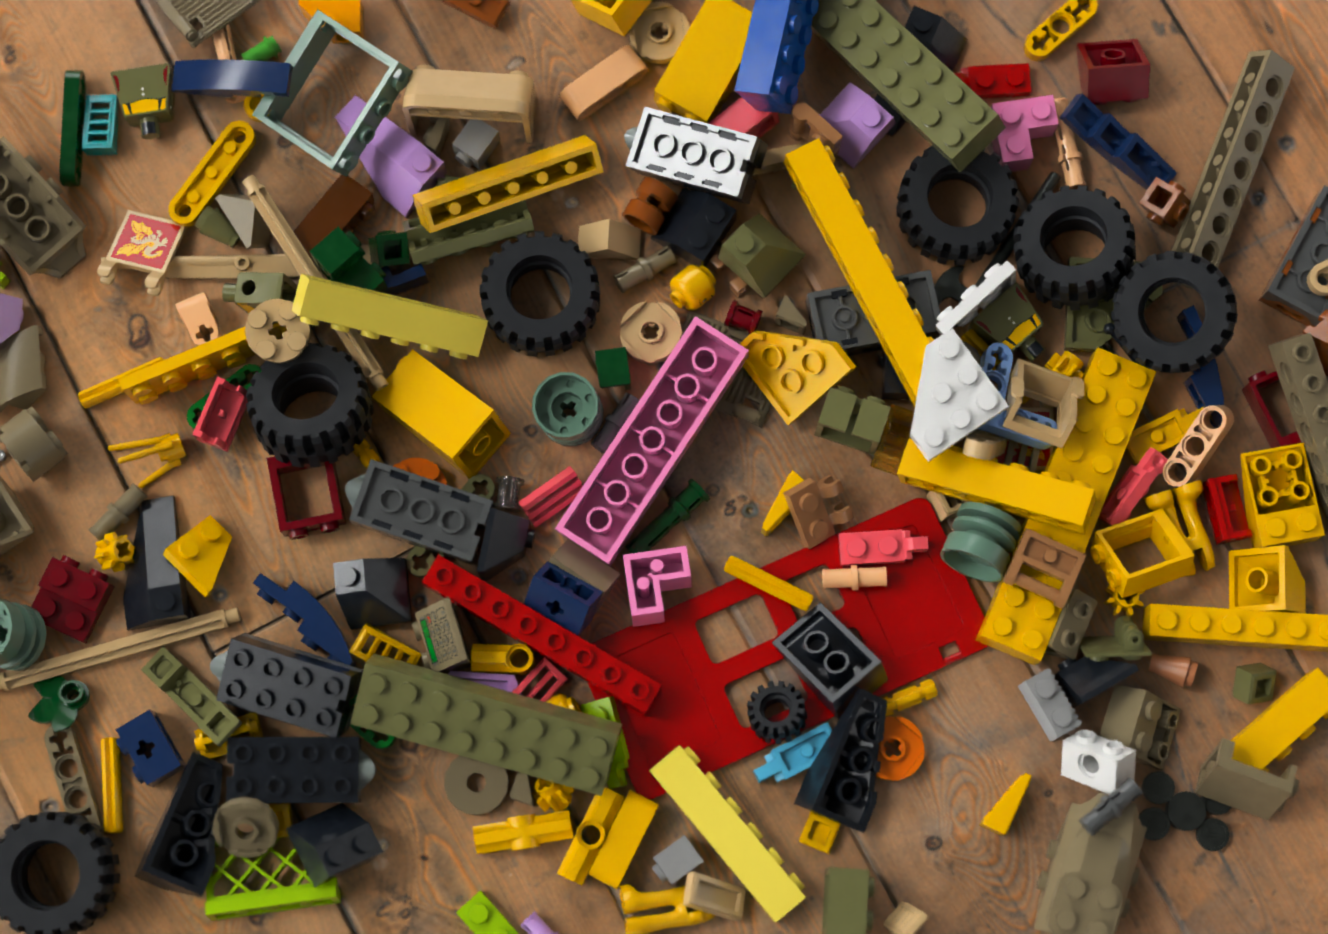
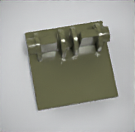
(1126, 642)

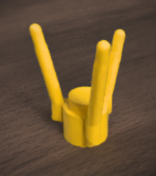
(167, 446)

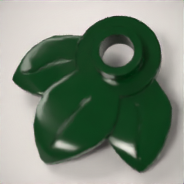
(56, 702)

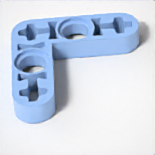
(1001, 377)

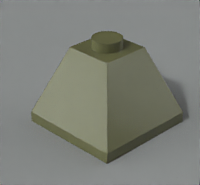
(760, 254)

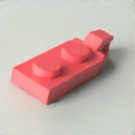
(1132, 488)
(879, 547)

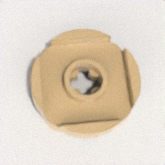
(653, 49)
(650, 314)
(268, 347)

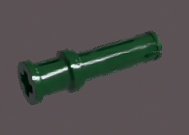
(677, 510)

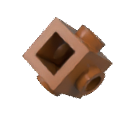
(1165, 203)

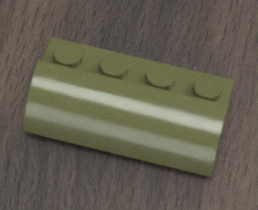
(467, 235)

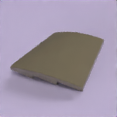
(22, 369)

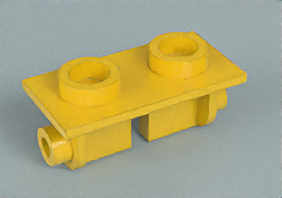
(249, 728)

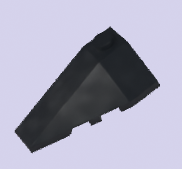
(937, 37)
(154, 587)
(844, 772)
(183, 843)

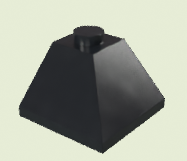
(503, 542)
(373, 591)
(1088, 678)

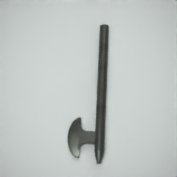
(949, 285)

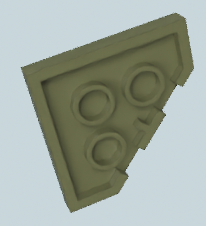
(1086, 326)

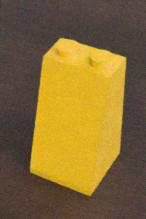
(705, 62)
(442, 414)

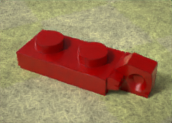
(998, 80)

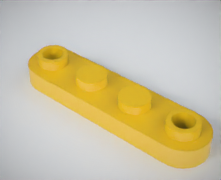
(212, 173)

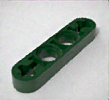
(72, 128)

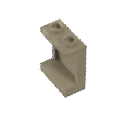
(1244, 785)

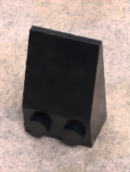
(830, 659)

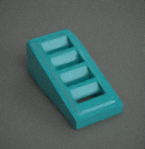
(101, 147)

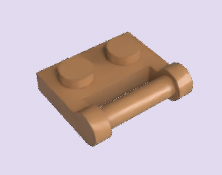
(820, 128)
(1048, 558)

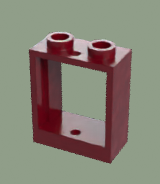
(1257, 382)
(300, 528)

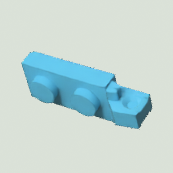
(793, 756)

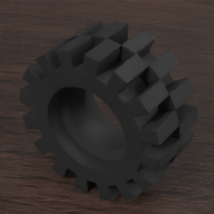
(770, 696)

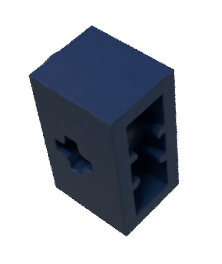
(563, 598)
(165, 759)

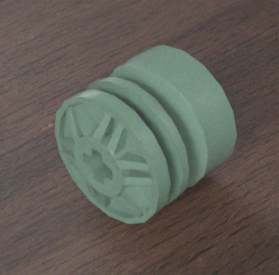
(570, 392)
(981, 542)
(20, 635)

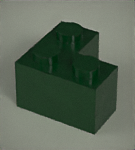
(342, 260)

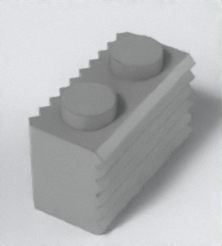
(1049, 704)

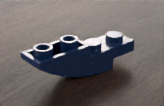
(318, 625)

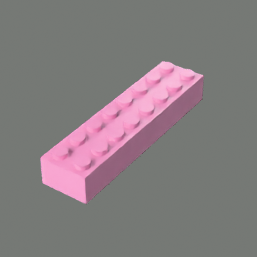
(652, 441)

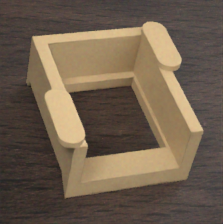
(1048, 388)

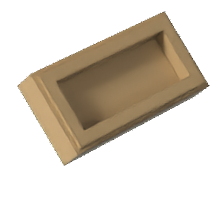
(714, 896)

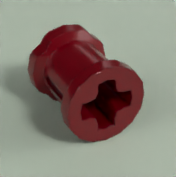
(743, 317)

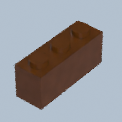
(340, 207)

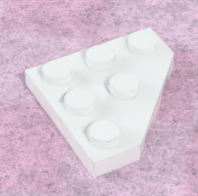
(997, 281)
(951, 396)

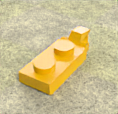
(1160, 433)

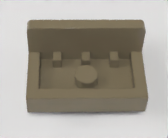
(1071, 625)

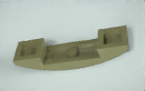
(192, 696)

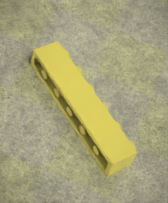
(388, 315)
(727, 833)

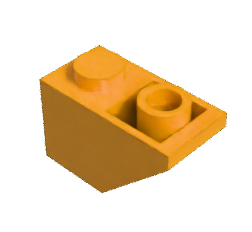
(346, 12)

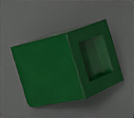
(613, 368)

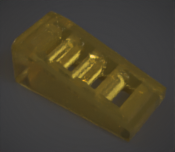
(887, 457)

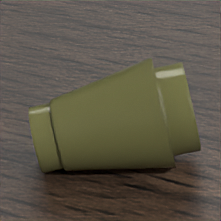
(217, 226)

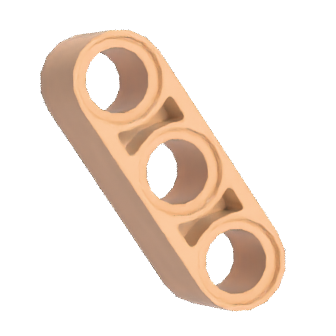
(603, 82)
(1187, 456)

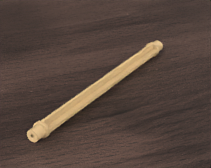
(303, 264)
(119, 648)

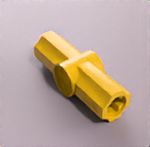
(523, 832)
(582, 855)

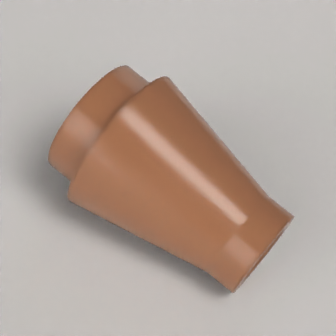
(1174, 669)

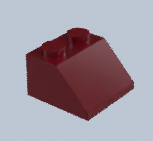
(1113, 71)

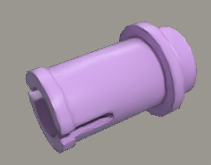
(536, 925)

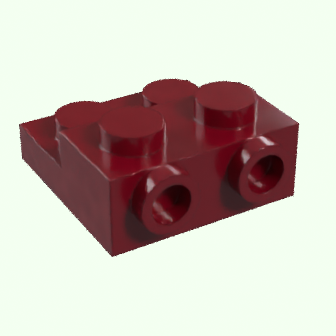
(72, 598)

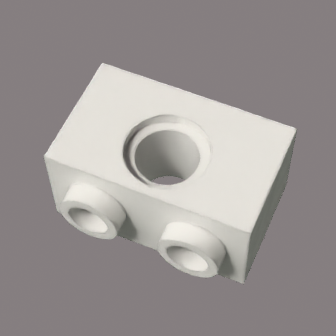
(1097, 761)

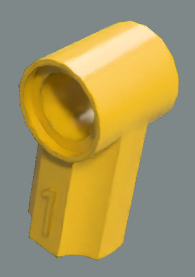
(498, 658)

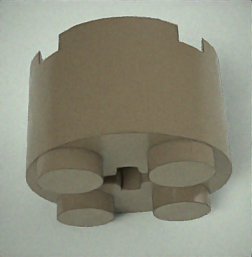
(30, 445)

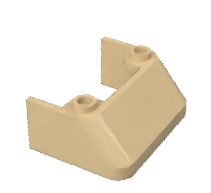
(470, 96)

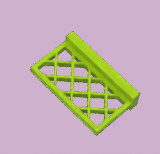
(266, 899)

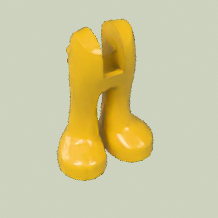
(1186, 499)
(635, 901)

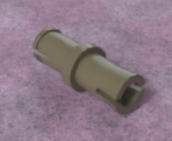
(644, 269)
(118, 512)

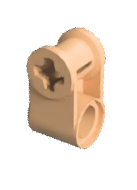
(199, 318)

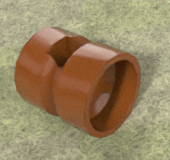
(645, 215)

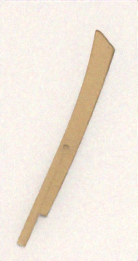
(231, 265)

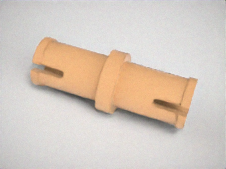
(854, 577)

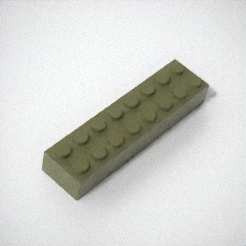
(908, 78)
(486, 724)

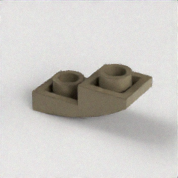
(436, 135)

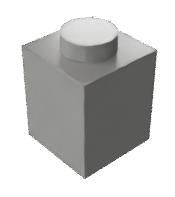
(475, 143)
(676, 861)

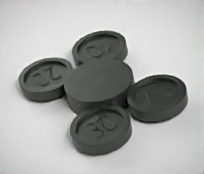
(1183, 812)

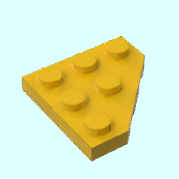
(794, 370)

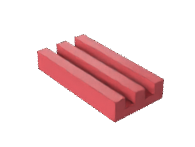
(554, 500)
(552, 671)

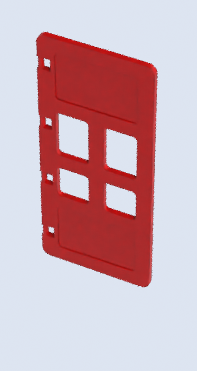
(899, 623)

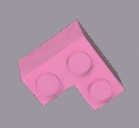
(1023, 121)
(651, 574)

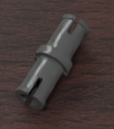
(614, 422)
(1111, 806)

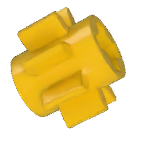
(1066, 364)
(114, 552)
(1122, 605)
(552, 795)

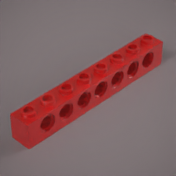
(541, 635)

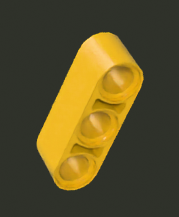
(623, 839)

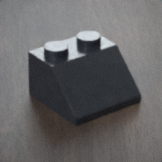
(696, 226)
(333, 843)

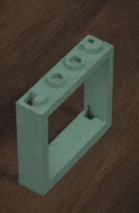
(303, 59)

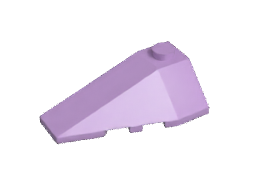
(394, 160)

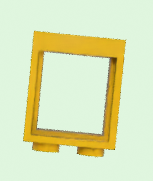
(1165, 537)

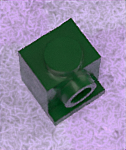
(389, 248)

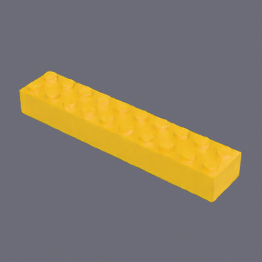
(1106, 415)

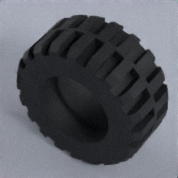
(1068, 212)
(950, 241)
(531, 255)
(1143, 281)
(318, 437)
(95, 877)

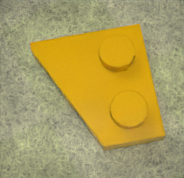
(200, 554)

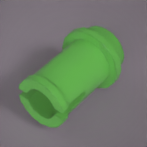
(263, 50)

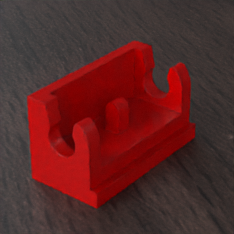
(1226, 509)

